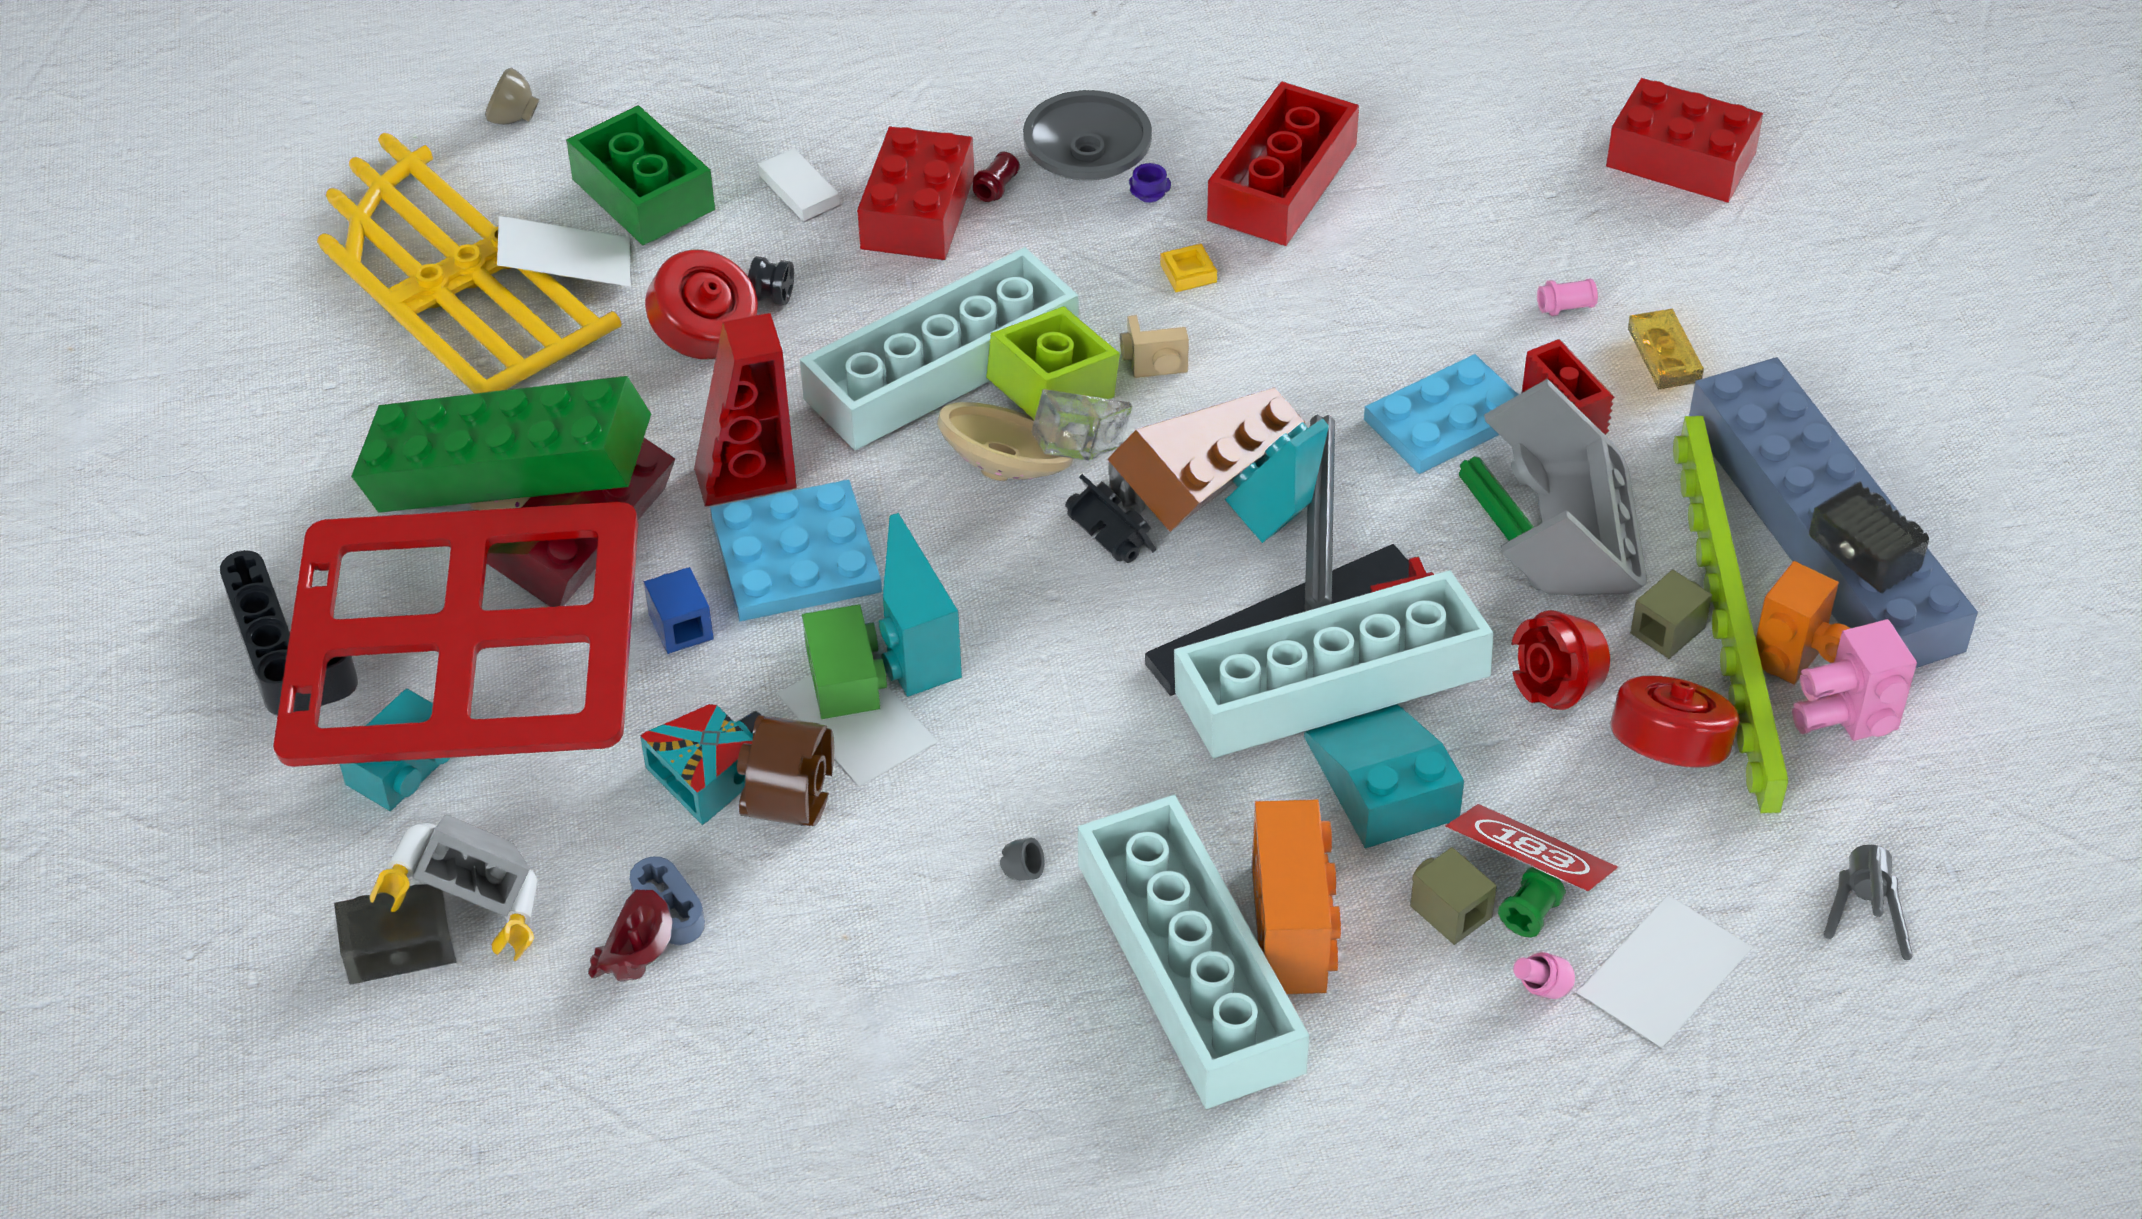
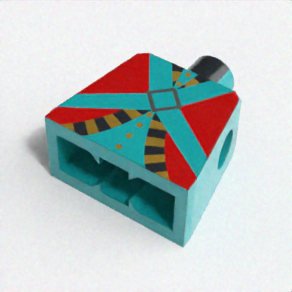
(699, 758)

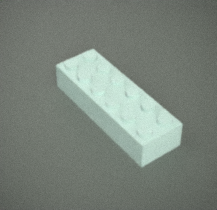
(926, 349)
(1332, 663)
(1192, 952)

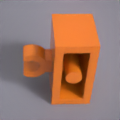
(1796, 623)

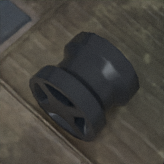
(772, 279)

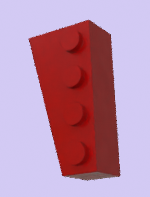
(746, 420)

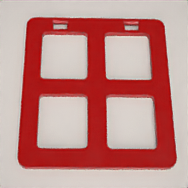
(460, 634)

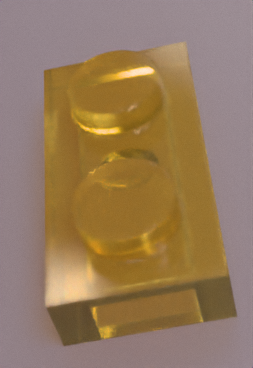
(1665, 348)

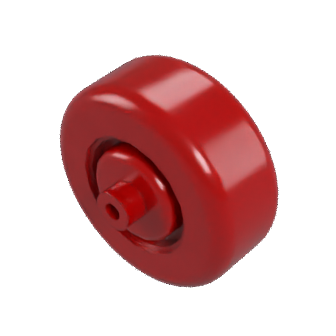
(694, 298)
(1674, 721)

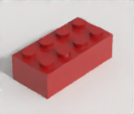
(1282, 163)

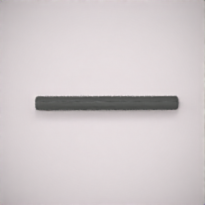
(1320, 527)

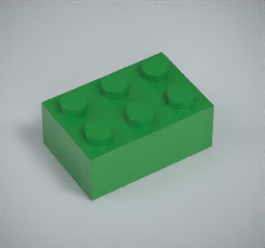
(641, 175)

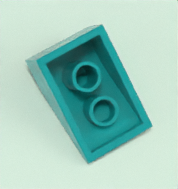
(918, 617)
(1388, 774)

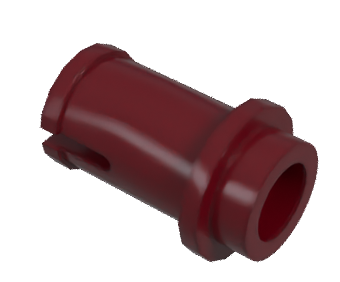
(991, 183)

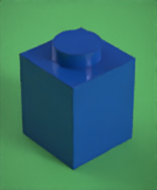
(678, 610)

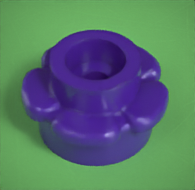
(1149, 182)

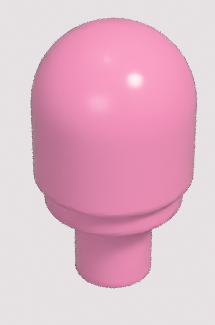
(1545, 975)

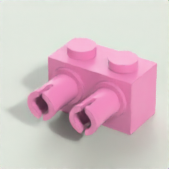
(1862, 687)

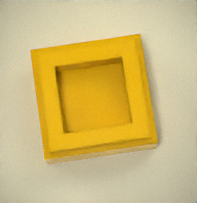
(1188, 267)

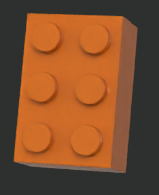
(1294, 893)

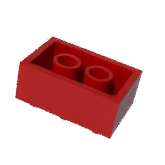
(1684, 139)
(916, 193)

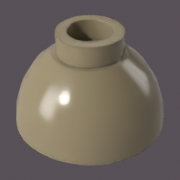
(511, 99)

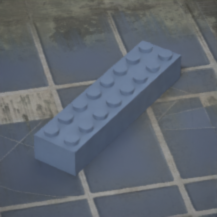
(1789, 463)

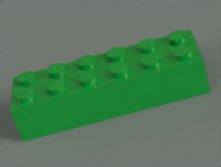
(503, 445)

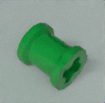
(1531, 903)

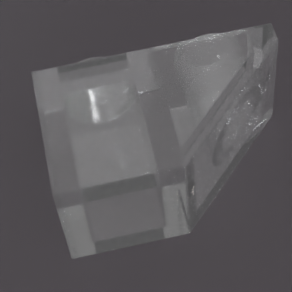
(1079, 424)

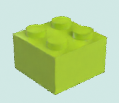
(1051, 354)

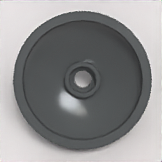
(1087, 134)

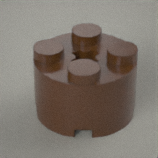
(786, 770)

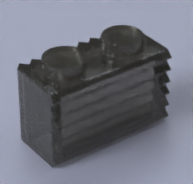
(1869, 536)

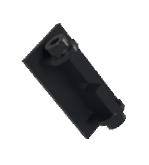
(1123, 530)

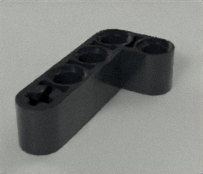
(267, 633)

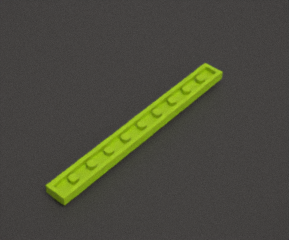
(1731, 617)

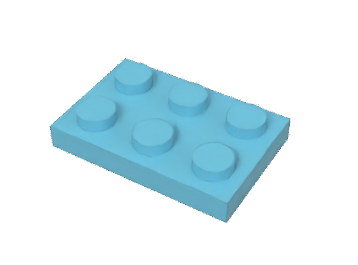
(1440, 413)

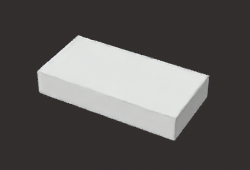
(798, 184)

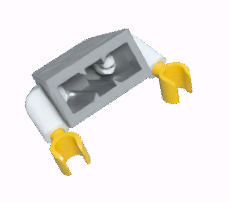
(470, 866)

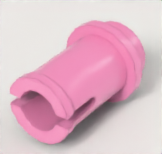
(1566, 296)

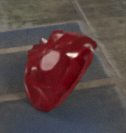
(635, 939)

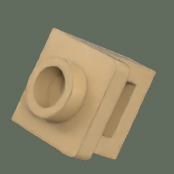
(1154, 350)

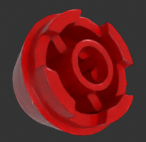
(1560, 659)

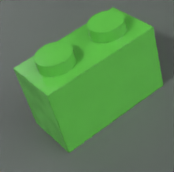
(842, 661)

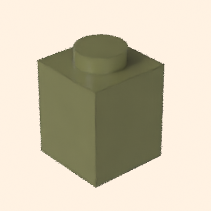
(1671, 613)
(1452, 895)

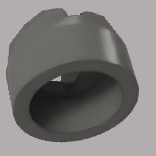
(1023, 859)

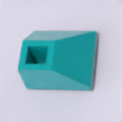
(1281, 481)

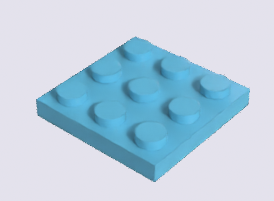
(795, 550)

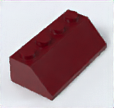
(559, 567)

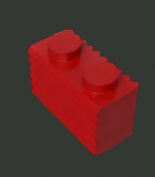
(1572, 378)

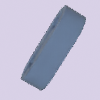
(676, 894)

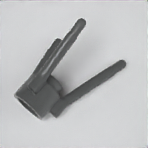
(1871, 880)

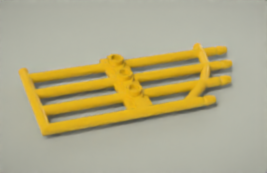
(461, 269)

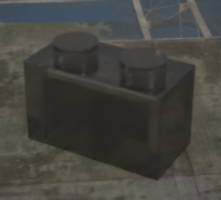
(390, 943)

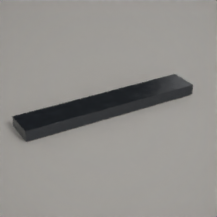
(1347, 583)

